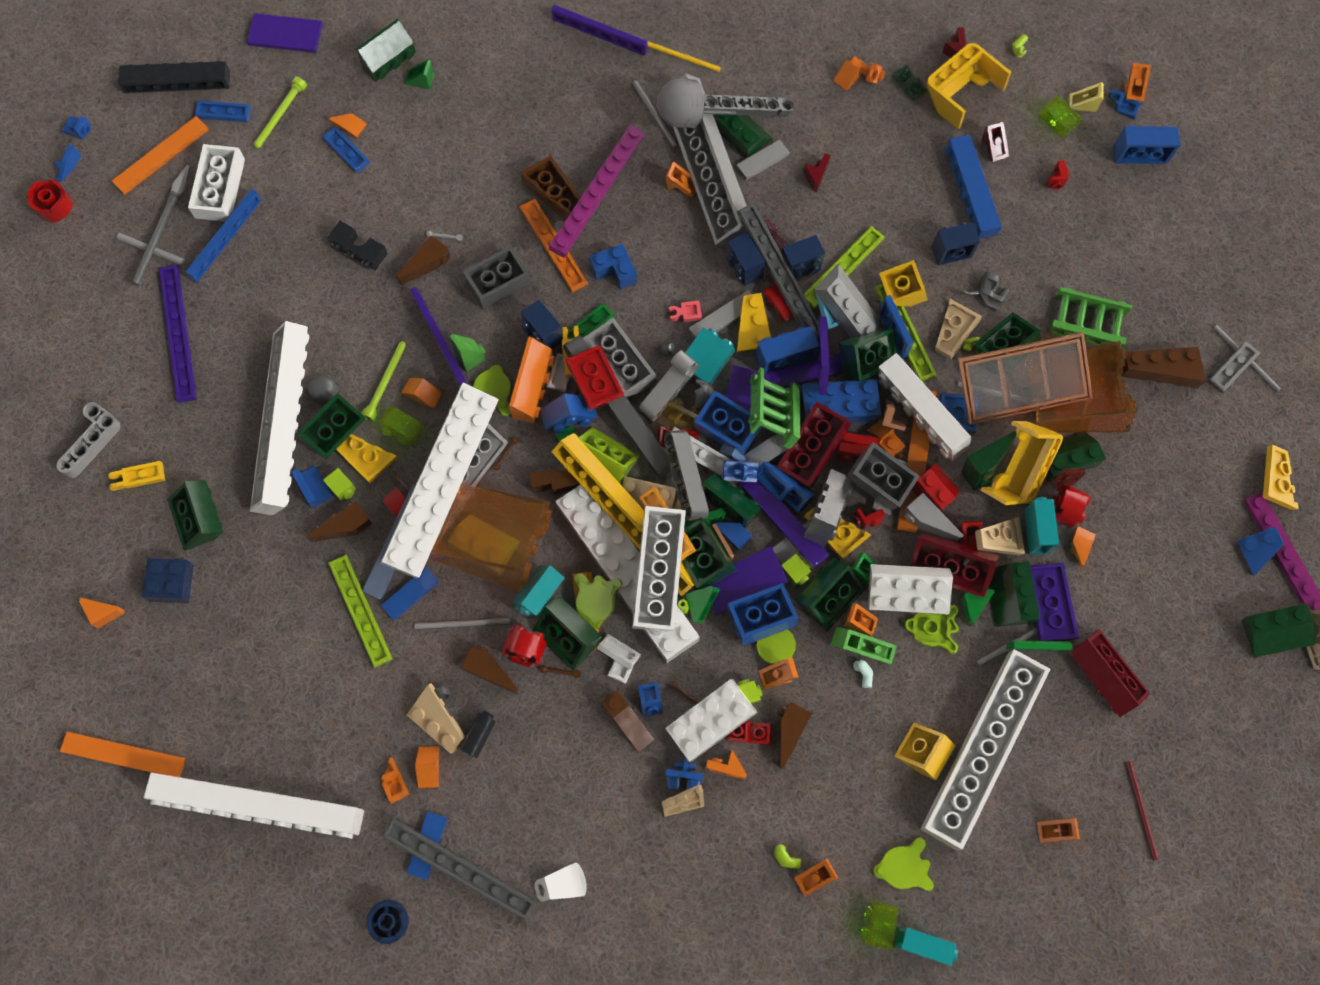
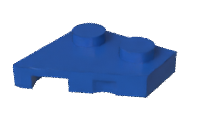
(1260, 548)

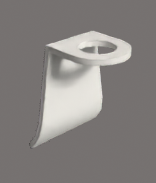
(564, 883)

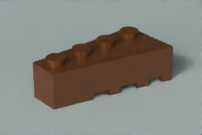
(551, 186)
(1170, 366)

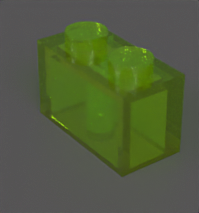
(1060, 116)
(401, 426)
(880, 925)

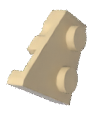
(685, 801)

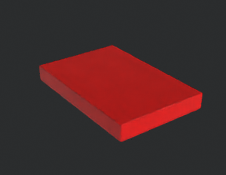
(594, 377)

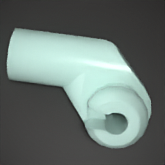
(866, 671)

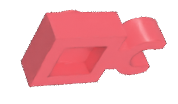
(689, 312)

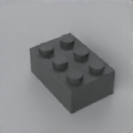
(497, 277)
(882, 476)

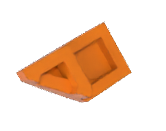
(349, 123)
(1081, 545)
(393, 783)

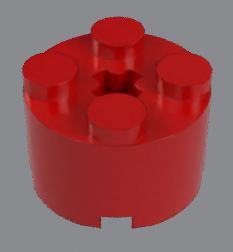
(49, 200)
(1070, 505)
(524, 647)

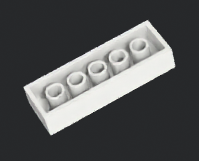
(924, 407)
(659, 569)

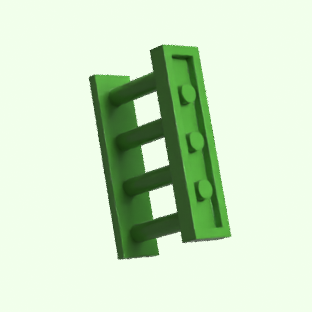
(1092, 336)
(790, 407)

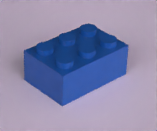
(1146, 145)
(787, 349)
(725, 423)
(762, 614)

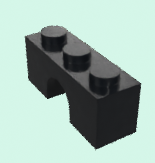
(369, 254)

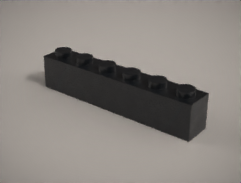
(174, 77)

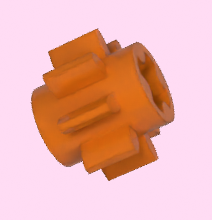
(873, 73)

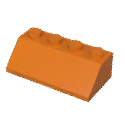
(531, 381)

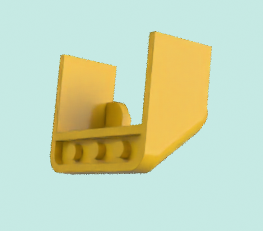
(968, 64)
(1028, 465)

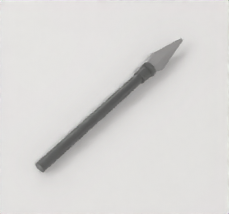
(178, 188)

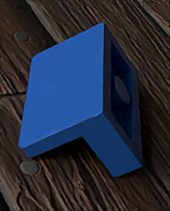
(312, 486)

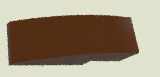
(557, 480)

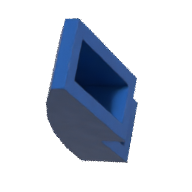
(784, 486)

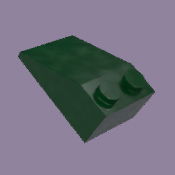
(865, 353)
(984, 463)

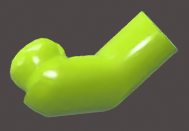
(1018, 47)
(968, 344)
(683, 605)
(784, 859)

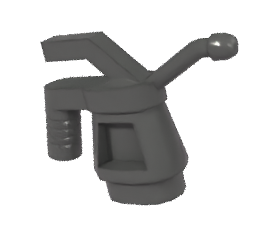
(988, 285)

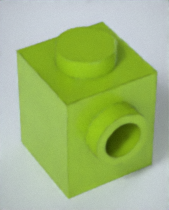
(796, 570)
(750, 690)

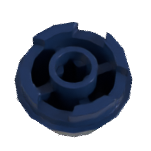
(387, 921)

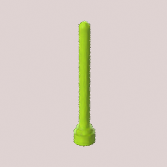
(297, 86)
(370, 411)

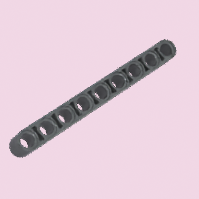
(630, 423)

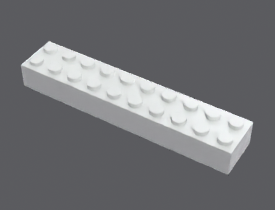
(279, 419)
(439, 481)
(620, 560)
(985, 750)
(248, 803)

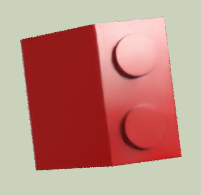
(936, 487)

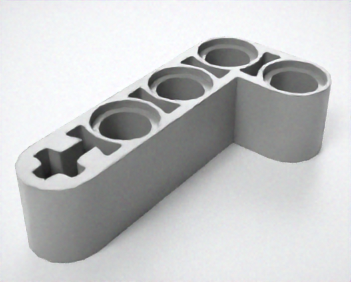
(669, 386)
(86, 443)

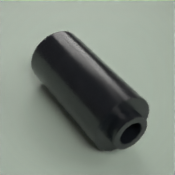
(478, 734)

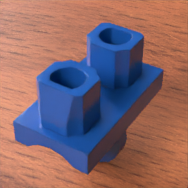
(740, 471)
(674, 776)

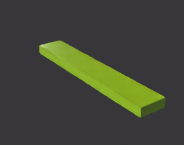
(849, 260)
(917, 356)
(360, 611)

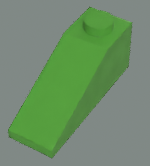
(467, 351)
(863, 645)

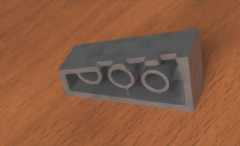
(828, 508)

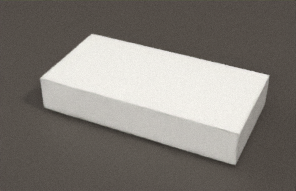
(557, 378)
(618, 651)

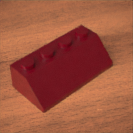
(817, 443)
(970, 567)
(1109, 673)

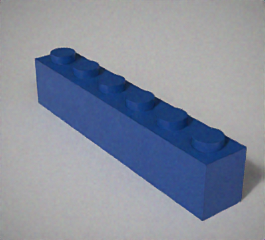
(973, 186)

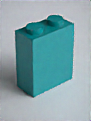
(710, 354)
(1041, 526)
(537, 590)
(926, 946)

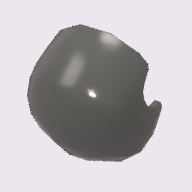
(322, 389)
(702, 392)

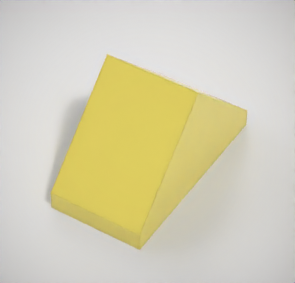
(1087, 98)

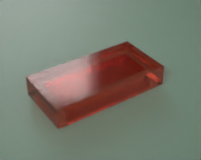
(1070, 476)

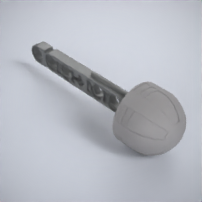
(683, 104)

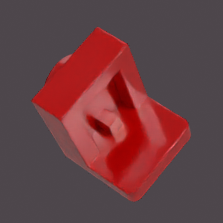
(1061, 176)
(874, 519)

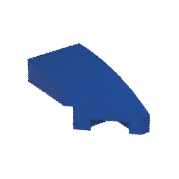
(1124, 106)
(68, 162)
(735, 533)

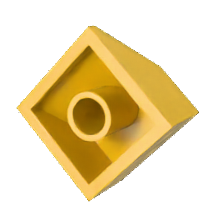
(904, 284)
(925, 750)

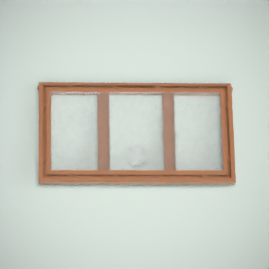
(1025, 378)

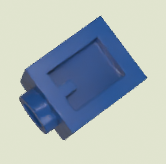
(77, 127)
(650, 699)

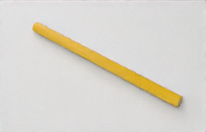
(684, 57)

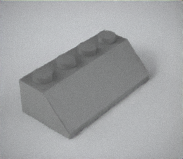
(847, 303)
(625, 360)
(486, 453)

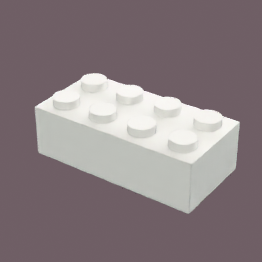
(216, 183)
(910, 589)
(711, 720)

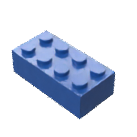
(850, 399)

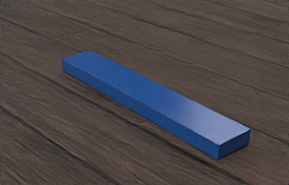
(223, 236)

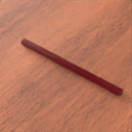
(1145, 822)

